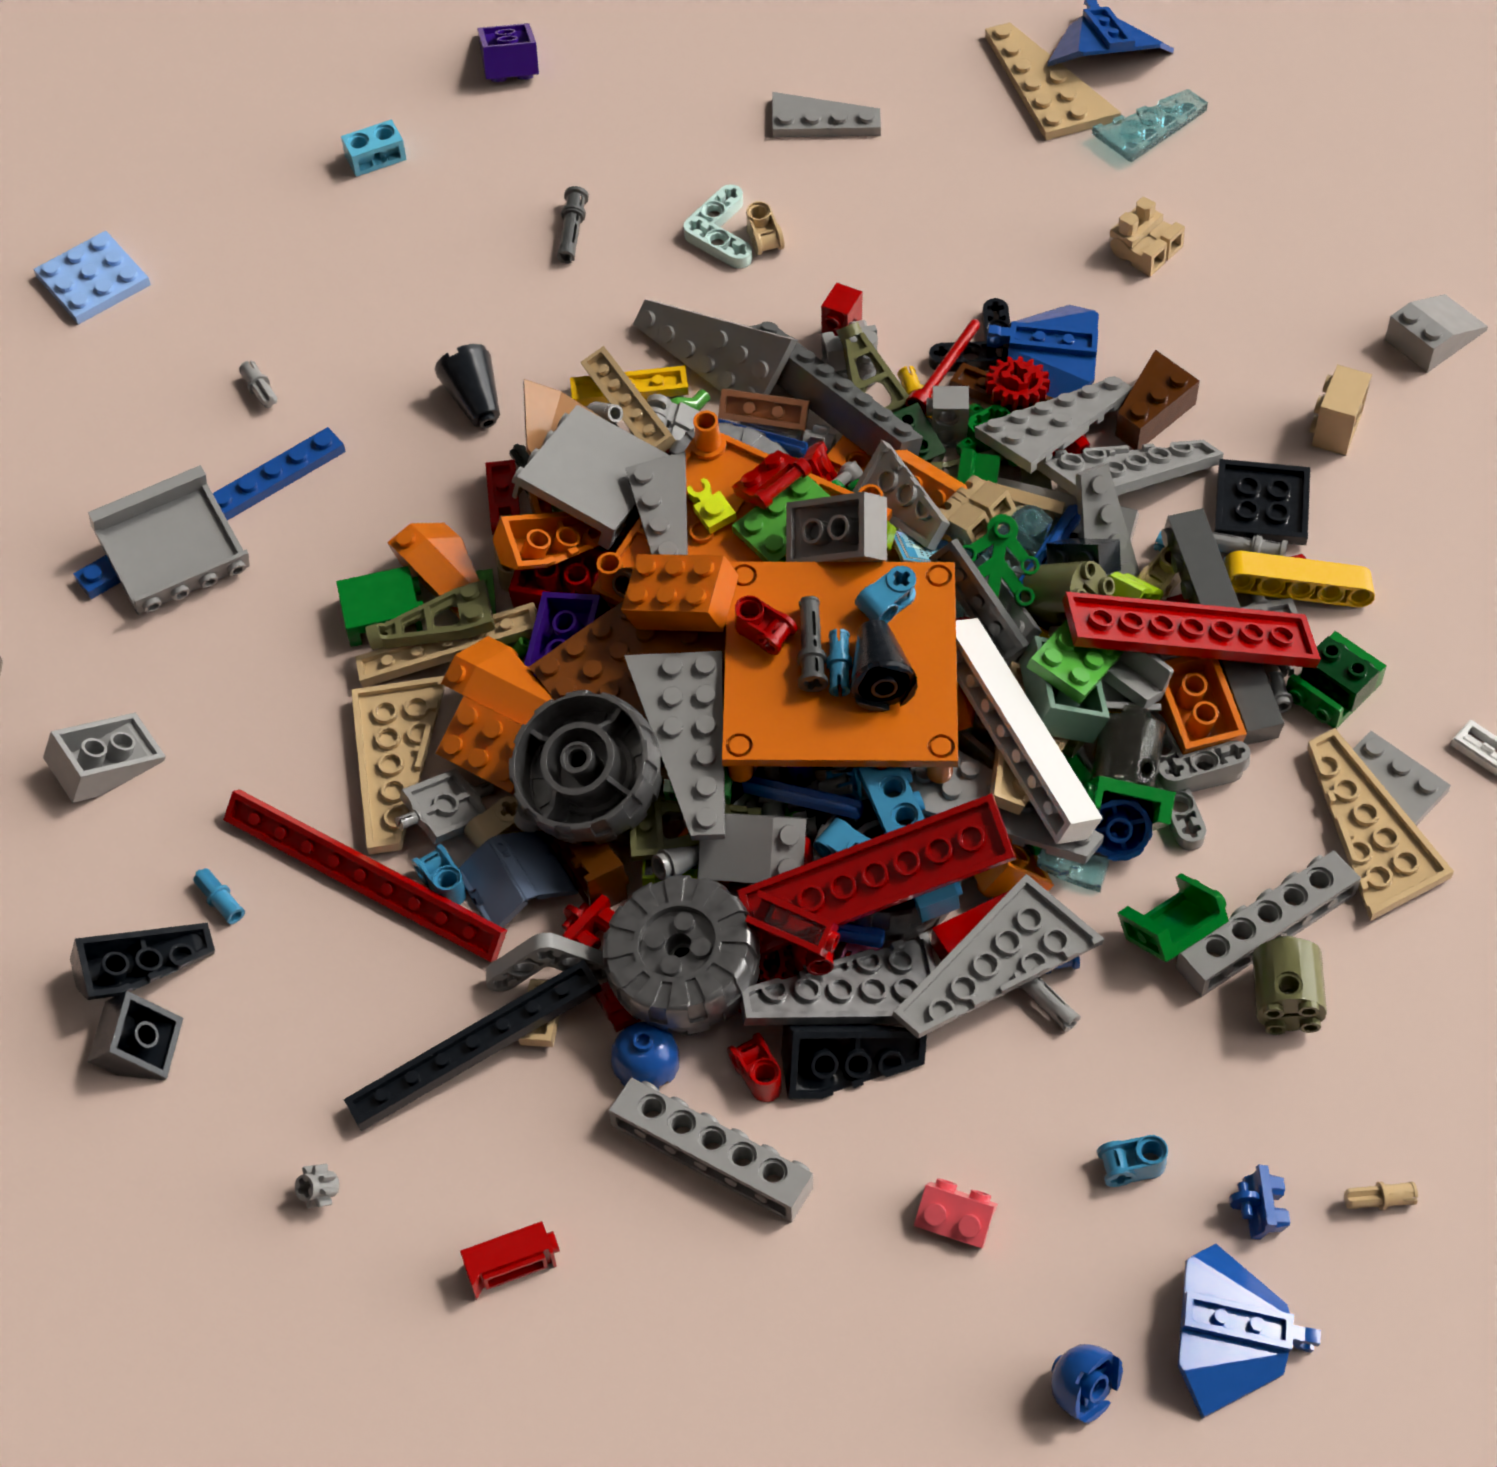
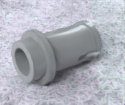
(1278, 686)

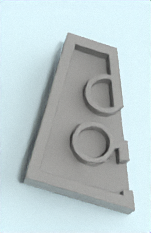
(1406, 780)

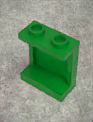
(377, 600)
(1319, 704)
(1156, 800)
(1177, 921)

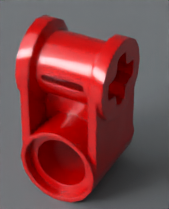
(767, 628)
(754, 1063)

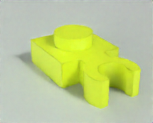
(711, 509)

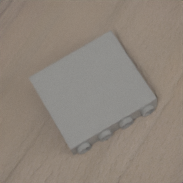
(586, 473)
(168, 540)

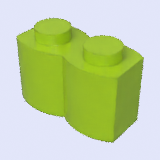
(1131, 586)

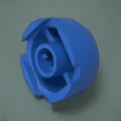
(1124, 826)
(645, 1055)
(1084, 1380)

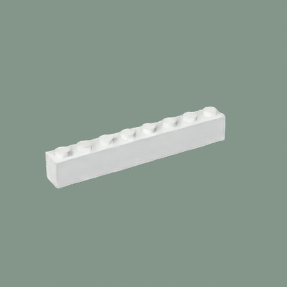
(1022, 736)

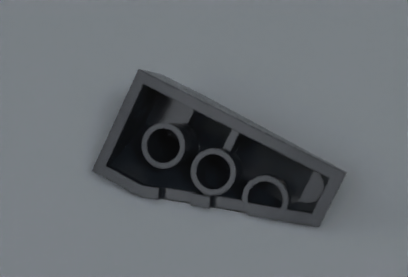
(128, 960)
(845, 1055)

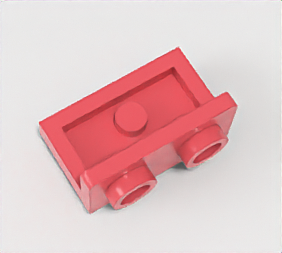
(955, 1213)

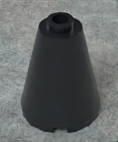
(471, 383)
(880, 669)

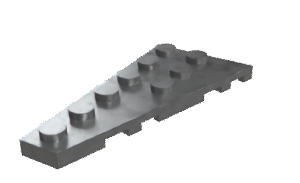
(857, 990)

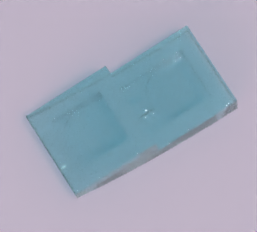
(1084, 875)

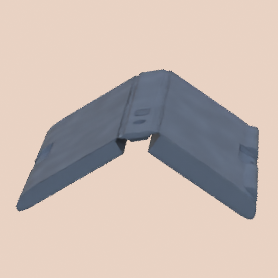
(510, 872)

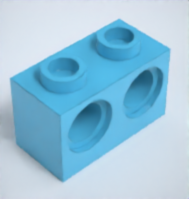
(373, 148)

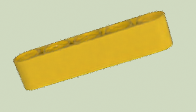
(1300, 579)

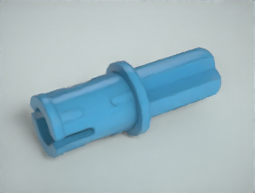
(218, 896)

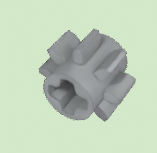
(818, 434)
(317, 1185)

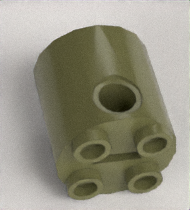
(1052, 583)
(1289, 985)

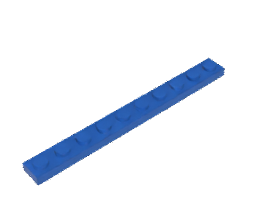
(239, 495)

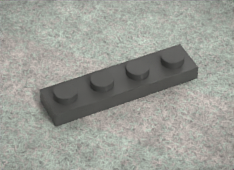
(981, 601)

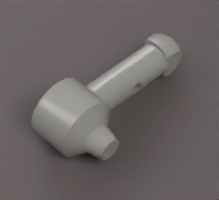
(849, 472)

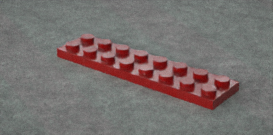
(1190, 630)
(891, 867)

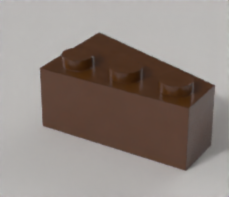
(592, 869)

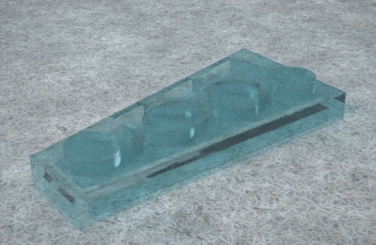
(1150, 125)

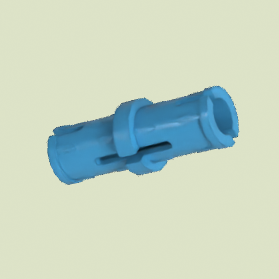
(839, 662)

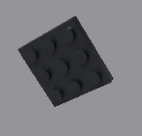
(1263, 501)

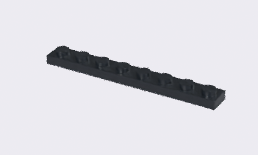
(472, 1045)

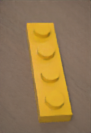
(663, 381)

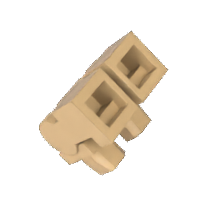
(1146, 238)
(974, 507)

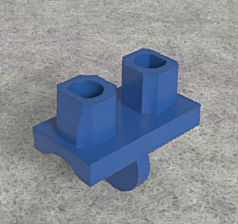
(1256, 1202)

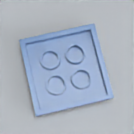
(92, 277)

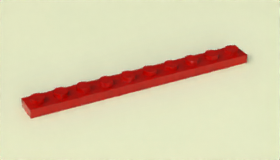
(365, 875)

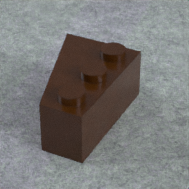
(1155, 401)

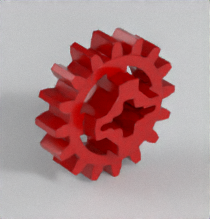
(1017, 382)

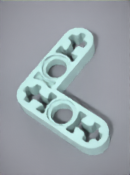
(709, 228)

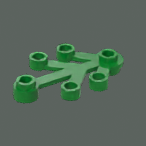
(996, 566)

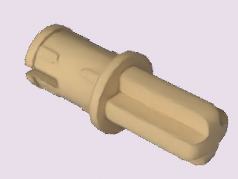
(1381, 1195)

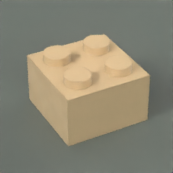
(1340, 409)

